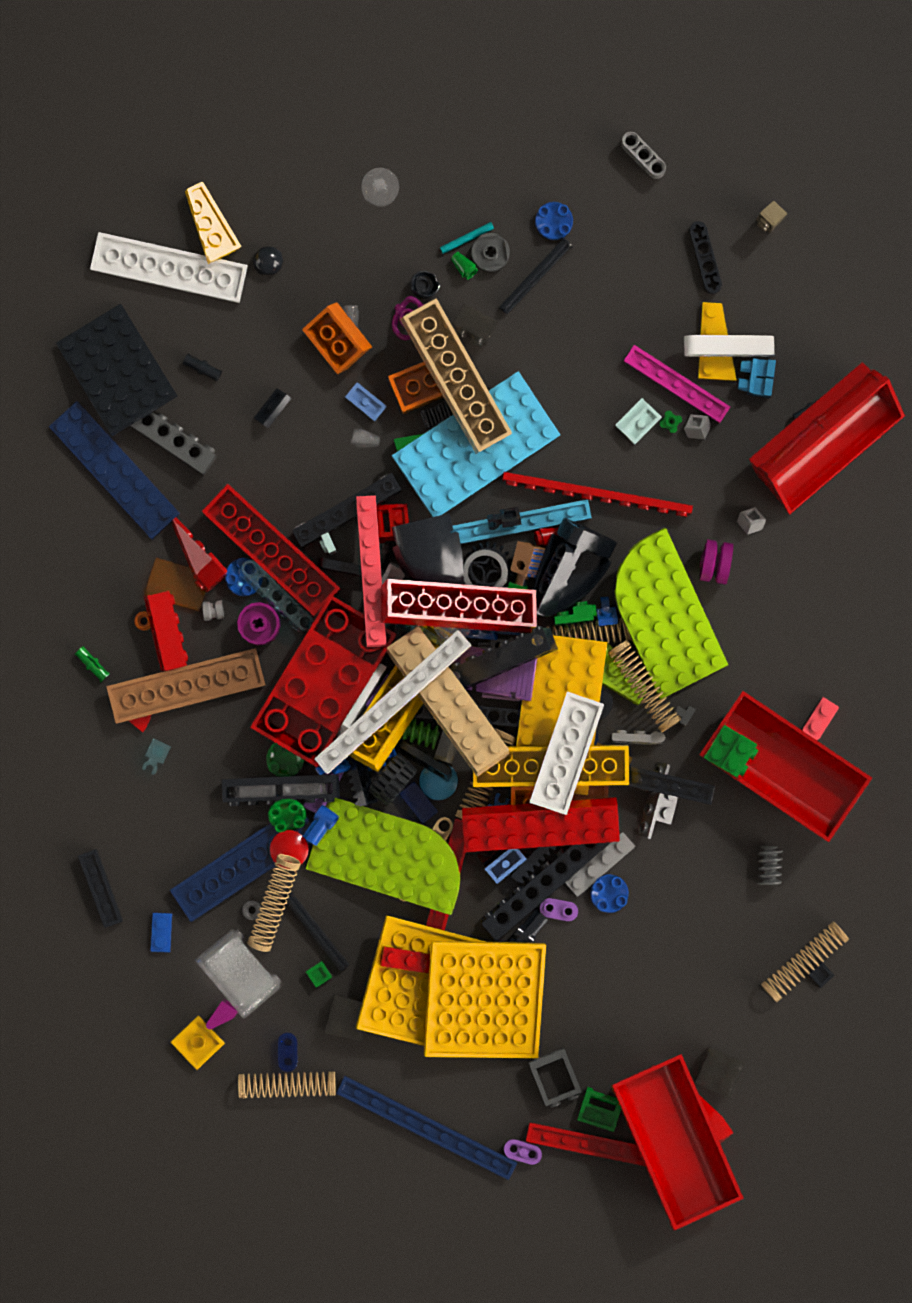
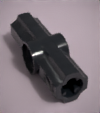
(527, 932)

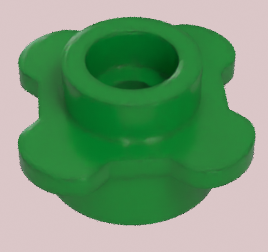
(665, 422)

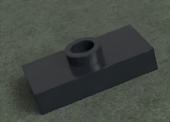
(272, 408)

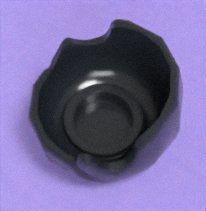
(268, 260)
(424, 284)

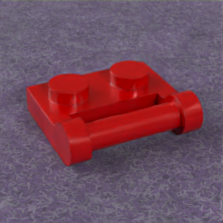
(397, 516)

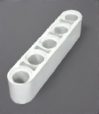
(728, 346)

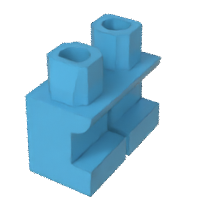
(756, 385)

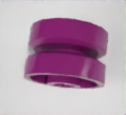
(714, 561)
(251, 615)

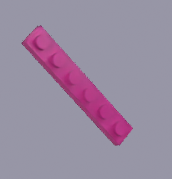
(676, 384)

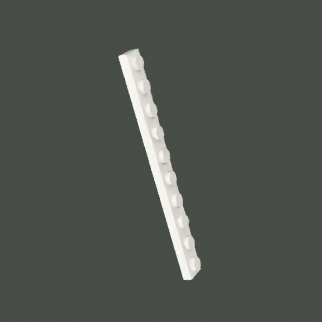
(393, 702)

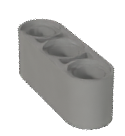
(641, 146)

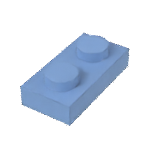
(365, 402)

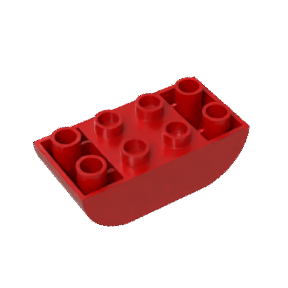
(321, 682)

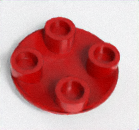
(290, 844)

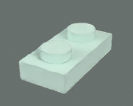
(327, 544)

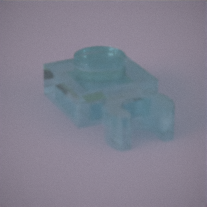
(157, 753)

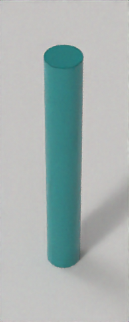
(467, 237)

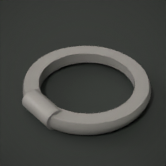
(503, 579)

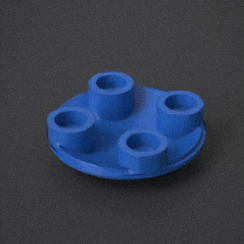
(554, 220)
(236, 582)
(609, 893)

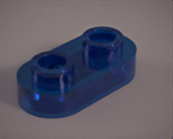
(287, 1052)

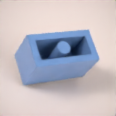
(505, 864)

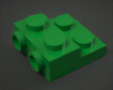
(580, 613)
(731, 752)

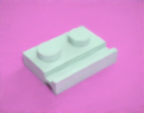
(638, 421)

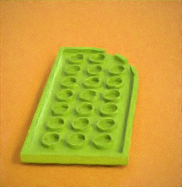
(665, 616)
(388, 857)

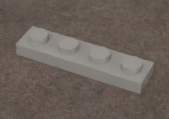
(599, 865)

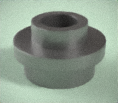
(245, 910)

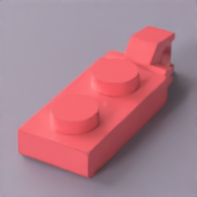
(820, 718)

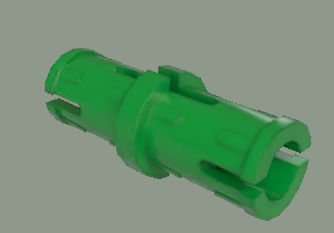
(92, 663)

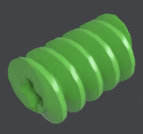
(421, 733)

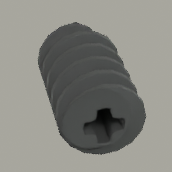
(770, 865)

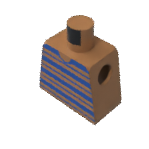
(526, 561)

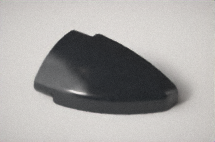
(429, 550)
(571, 566)

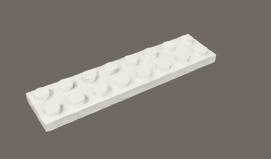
(168, 267)

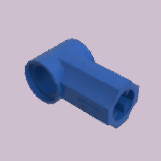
(323, 821)

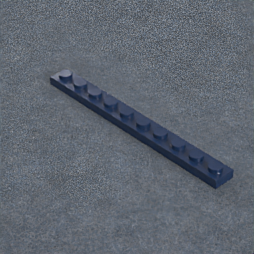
(426, 1127)

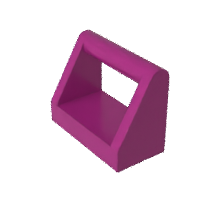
(222, 1014)

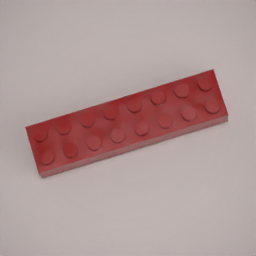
(270, 550)
(458, 606)
(536, 826)

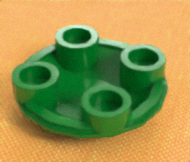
(282, 761)
(287, 815)

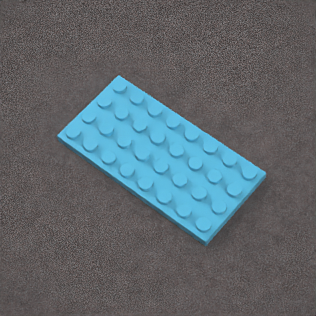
(448, 470)

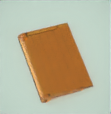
(177, 580)

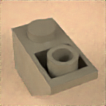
(770, 217)

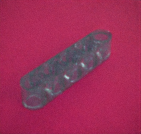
(266, 593)

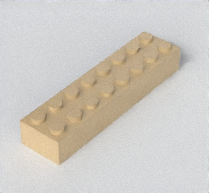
(456, 376)
(451, 705)

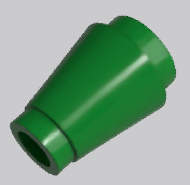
(464, 266)

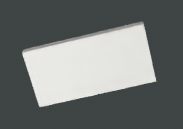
(363, 698)

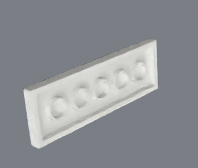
(566, 753)

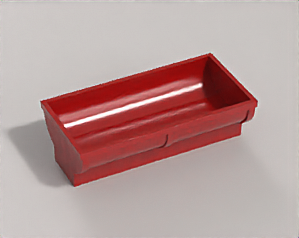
(828, 436)
(794, 768)
(677, 1142)

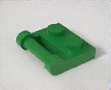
(598, 1115)

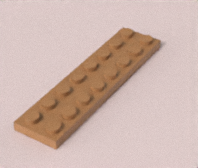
(185, 686)

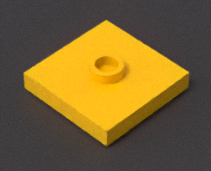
(197, 1042)

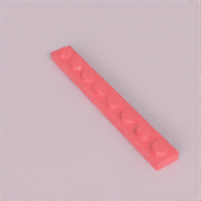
(370, 570)

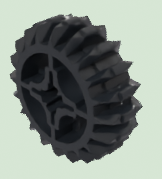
(483, 582)

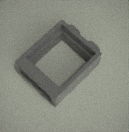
(548, 1058)

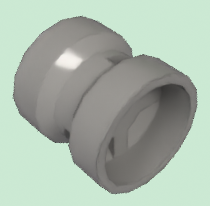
(213, 610)

